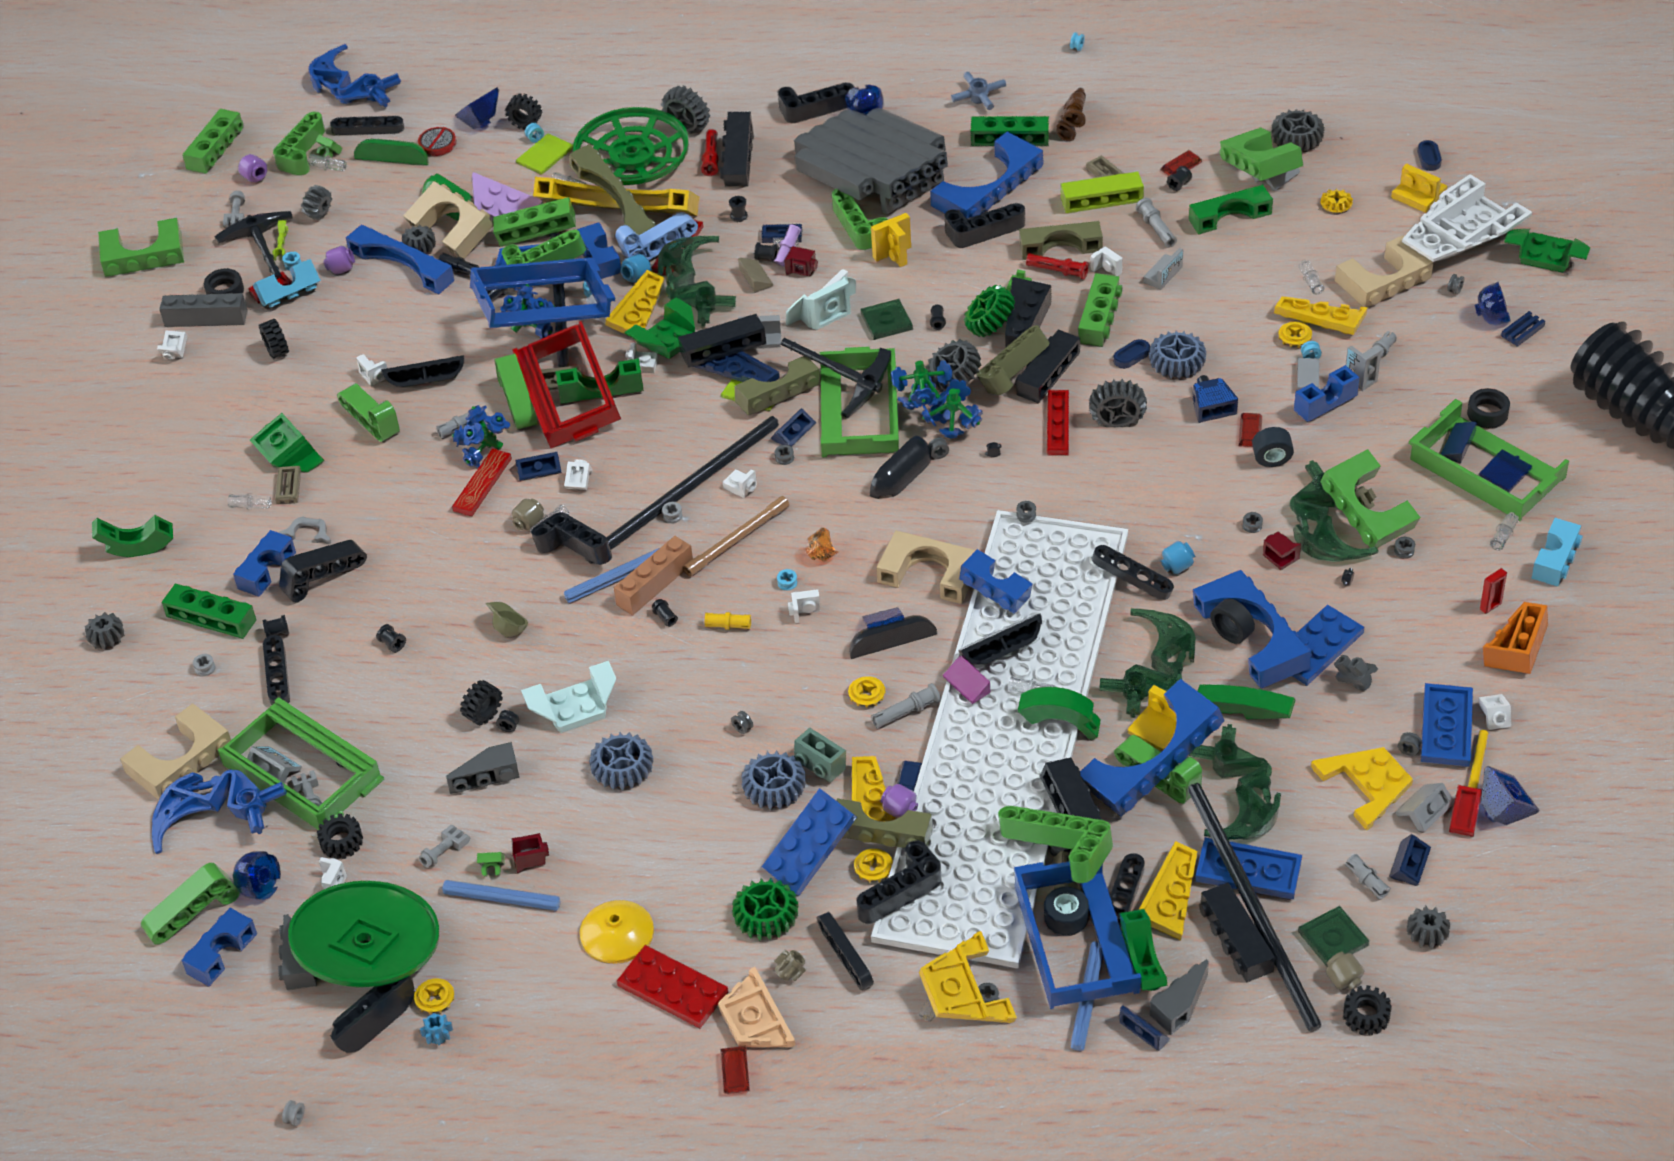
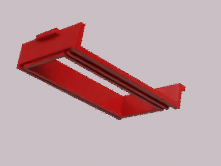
(578, 426)

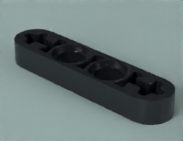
(345, 125)
(1134, 569)
(276, 671)
(1124, 894)
(845, 951)

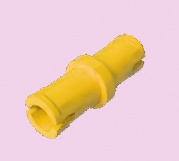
(727, 620)

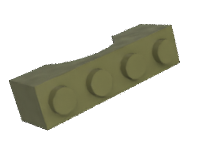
(1083, 236)
(758, 395)
(896, 833)

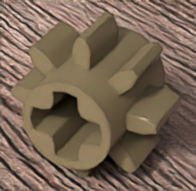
(1365, 496)
(790, 965)

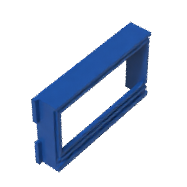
(541, 274)
(1106, 925)

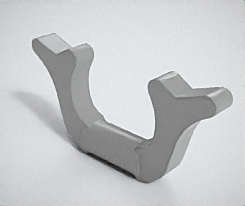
(310, 522)

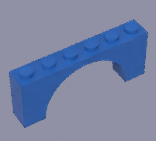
(1021, 162)
(1284, 653)
(1124, 786)

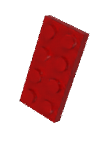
(672, 986)

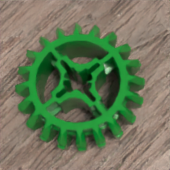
(989, 311)
(762, 901)

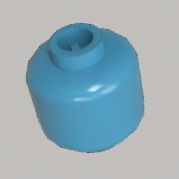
(634, 267)
(1177, 557)

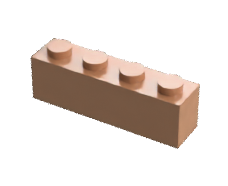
(652, 575)

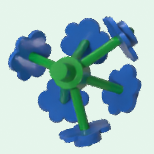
(923, 389)
(970, 417)

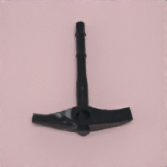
(255, 226)
(867, 382)

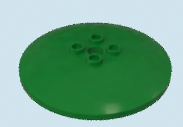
(333, 923)

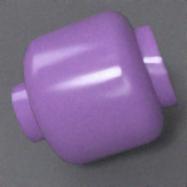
(252, 168)
(339, 260)
(898, 800)

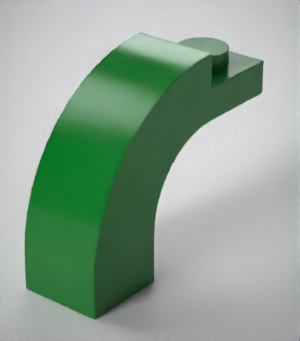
(133, 542)
(1061, 704)
(1141, 949)

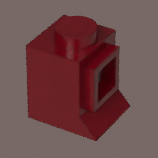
(801, 261)
(1281, 550)
(529, 851)

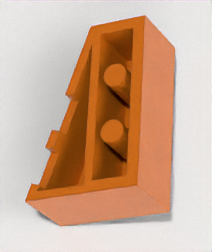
(1519, 641)

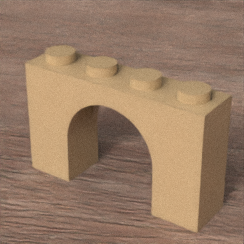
(439, 201)
(1372, 288)
(908, 549)
(158, 774)

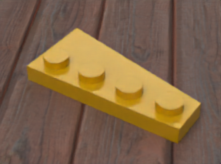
(637, 303)
(1321, 314)
(869, 787)
(1170, 891)

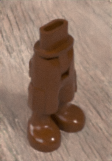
(1072, 116)

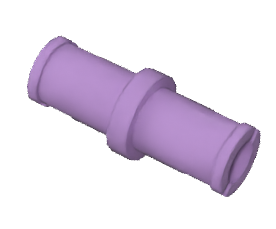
(786, 244)

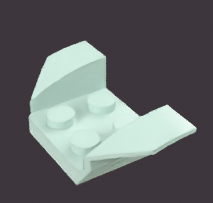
(824, 305)
(575, 704)

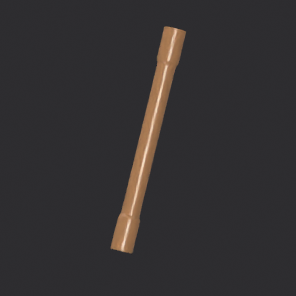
(702, 560)

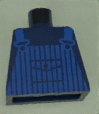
(1213, 399)

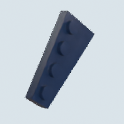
(741, 368)

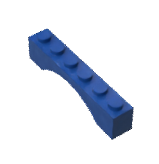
(374, 245)

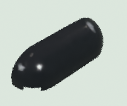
(424, 372)
(901, 468)
(891, 635)
(1003, 641)
(371, 1014)

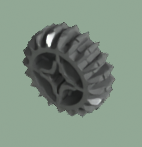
(687, 108)
(1298, 128)
(962, 359)
(1117, 403)

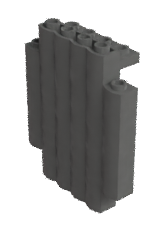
(873, 155)

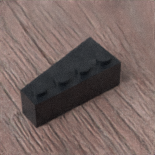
(737, 148)
(1030, 305)

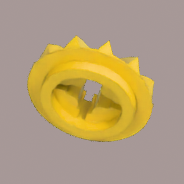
(1329, 203)
(1295, 328)
(869, 684)
(866, 860)
(434, 987)

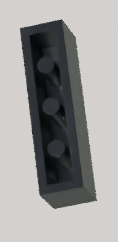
(722, 340)
(1048, 366)
(1068, 790)
(1237, 932)

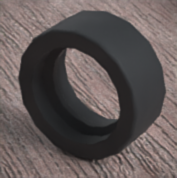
(223, 276)
(1492, 397)
(1235, 611)

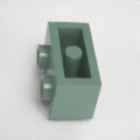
(820, 755)

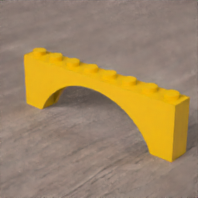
(660, 201)

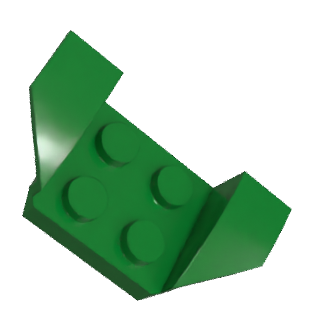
(1545, 250)
(664, 335)
(285, 445)

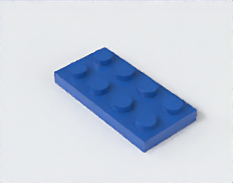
(1327, 637)
(1447, 725)
(809, 841)
(1267, 869)

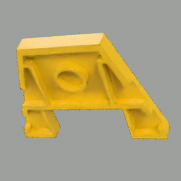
(1376, 776)
(954, 988)

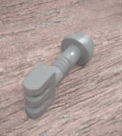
(236, 198)
(306, 785)
(450, 837)

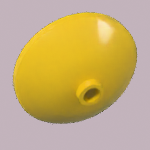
(618, 940)

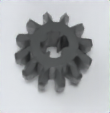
(316, 202)
(419, 238)
(104, 630)
(1428, 927)

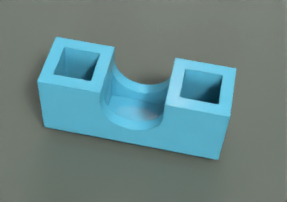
(303, 277)
(1552, 565)

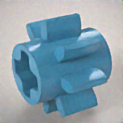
(436, 1029)

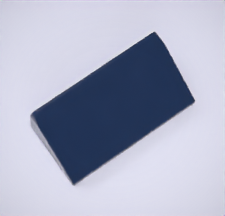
(794, 428)
(1459, 441)
(538, 466)
(1410, 860)
(1143, 1028)

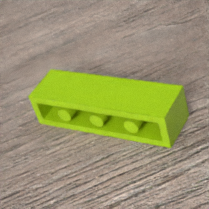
(1102, 192)

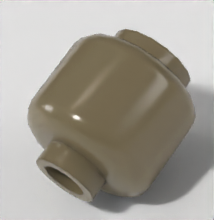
(527, 514)
(1344, 971)

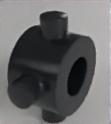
(993, 449)
(1347, 576)

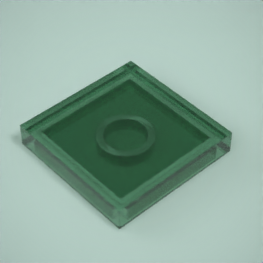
(886, 319)
(1333, 934)

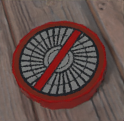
(437, 140)

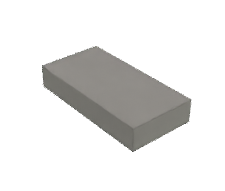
(1307, 372)

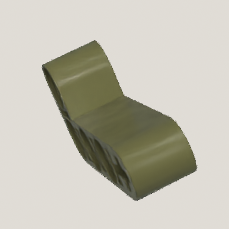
(998, 372)

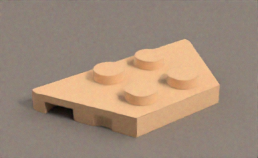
(754, 1015)

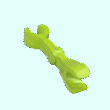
(283, 230)

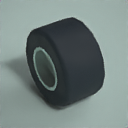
(1272, 447)
(1066, 911)

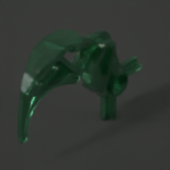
(697, 295)
(1313, 504)
(1140, 679)
(1256, 772)

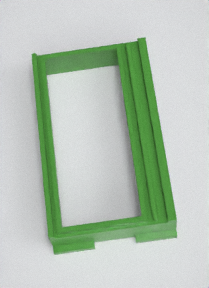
(831, 418)
(1469, 481)
(363, 766)

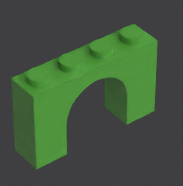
(1256, 156)
(164, 252)
(1373, 526)

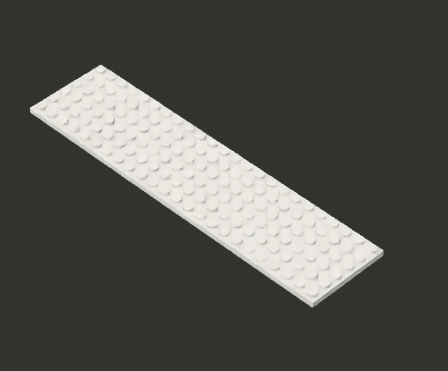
(989, 753)

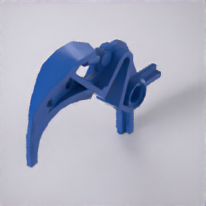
(339, 83)
(244, 801)

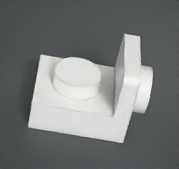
(1108, 260)
(647, 360)
(370, 371)
(577, 475)
(740, 483)
(803, 603)
(1496, 710)
(333, 872)

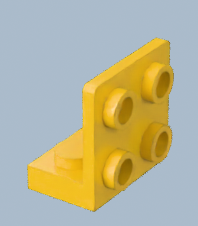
(1157, 722)

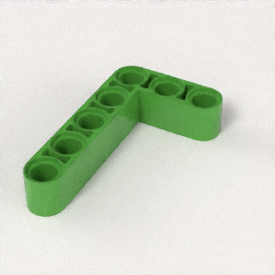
(1086, 836)

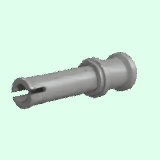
(1152, 217)
(915, 702)

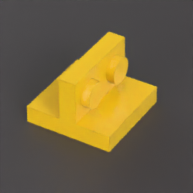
(1418, 188)
(892, 239)

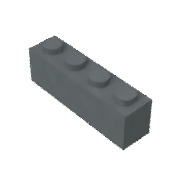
(203, 310)

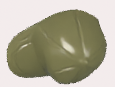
(507, 620)

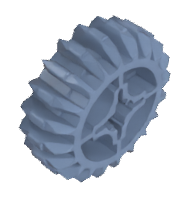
(1177, 354)
(622, 767)
(774, 783)

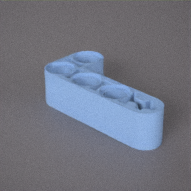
(677, 226)

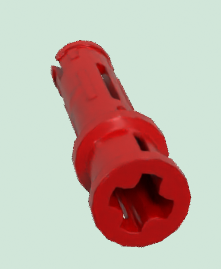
(711, 139)
(1065, 266)

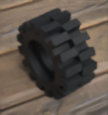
(528, 105)
(273, 338)
(481, 702)
(342, 846)
(1365, 1022)

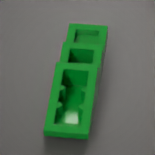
(1249, 701)

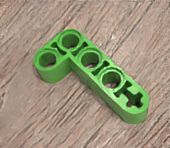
(291, 151)
(853, 219)
(562, 247)
(515, 391)
(375, 417)
(1175, 785)
(188, 901)

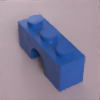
(597, 247)
(1312, 402)
(253, 573)
(1008, 592)
(230, 930)

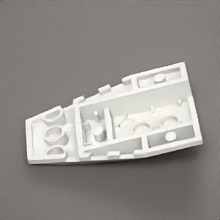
(1462, 221)

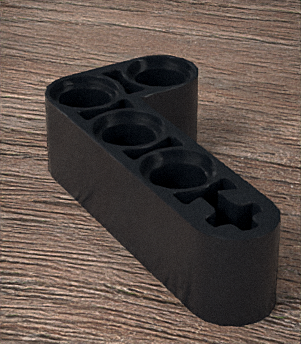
(813, 104)
(984, 226)
(575, 535)
(317, 564)
(900, 889)

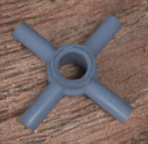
(978, 90)

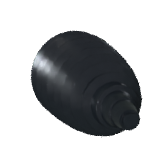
(1627, 380)

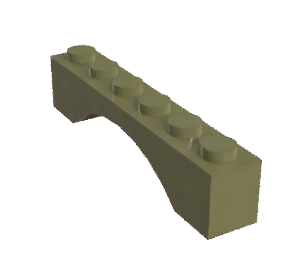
(590, 167)

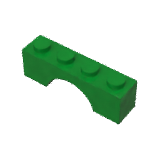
(1252, 202)
(577, 386)

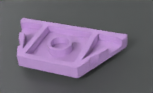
(499, 198)

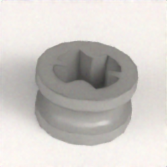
(667, 510)
(204, 659)
(293, 1113)

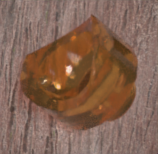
(820, 545)

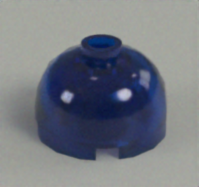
(864, 99)
(1492, 305)
(256, 875)

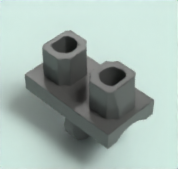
(1355, 672)

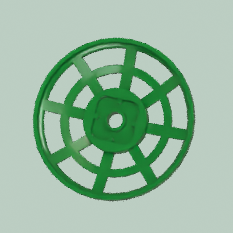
(641, 145)

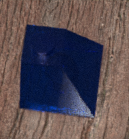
(480, 111)
(1505, 798)

